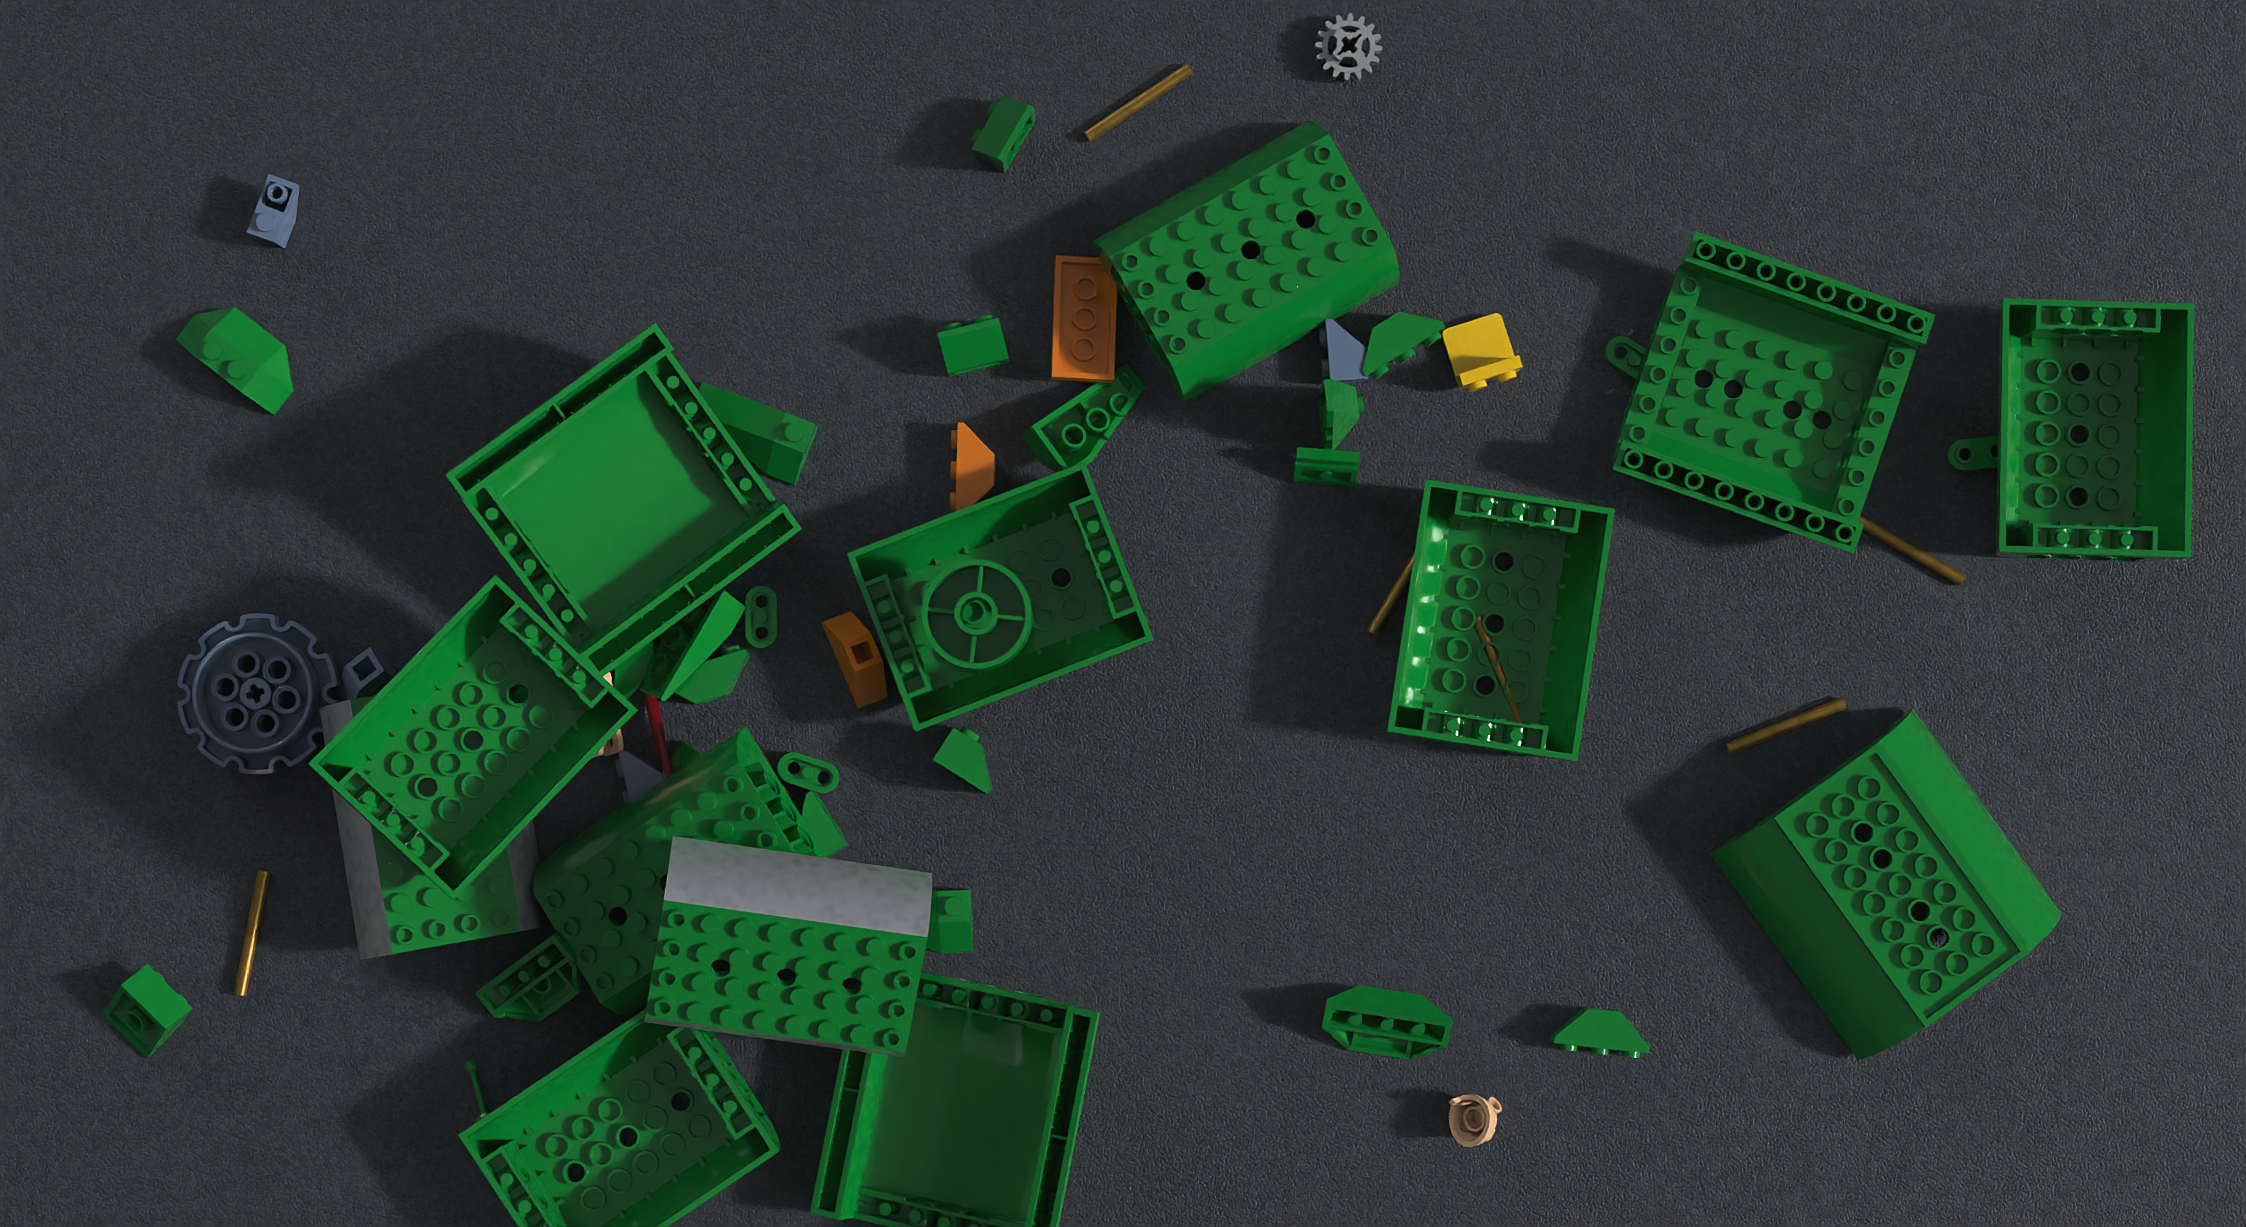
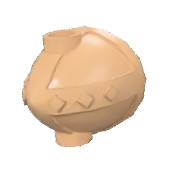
(1475, 1118)

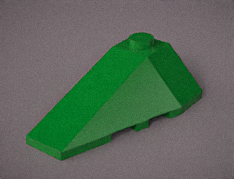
(1338, 411)
(1084, 423)
(765, 435)
(690, 643)
(950, 921)

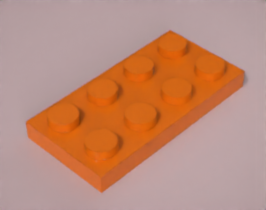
(1083, 321)

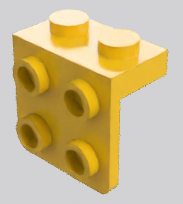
(1481, 352)

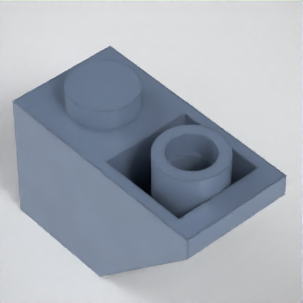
(275, 212)
(1343, 354)
(365, 675)
(637, 774)

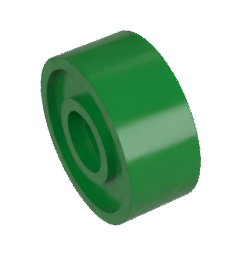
(982, 647)

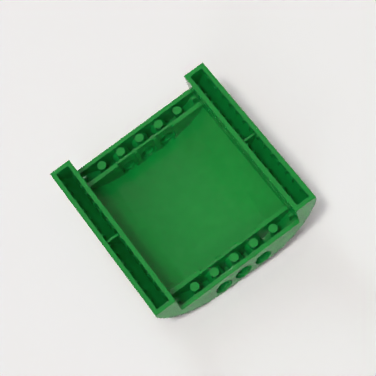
(621, 502)
(968, 1121)

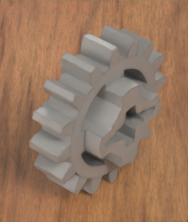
(1356, 58)

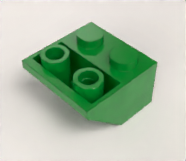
(973, 345)

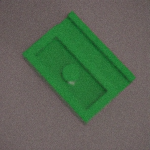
(1326, 467)

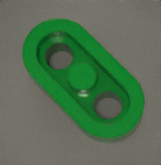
(1632, 362)
(1978, 452)
(761, 617)
(809, 772)

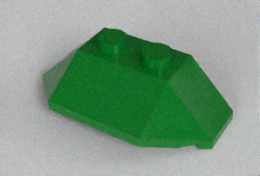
(241, 355)
(534, 982)
(1386, 1022)

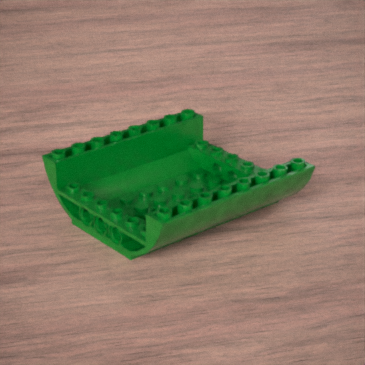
(1782, 341)
(1852, 924)

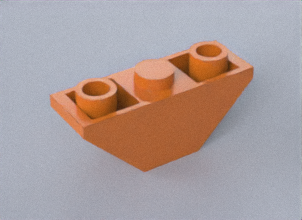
(972, 470)
(857, 658)

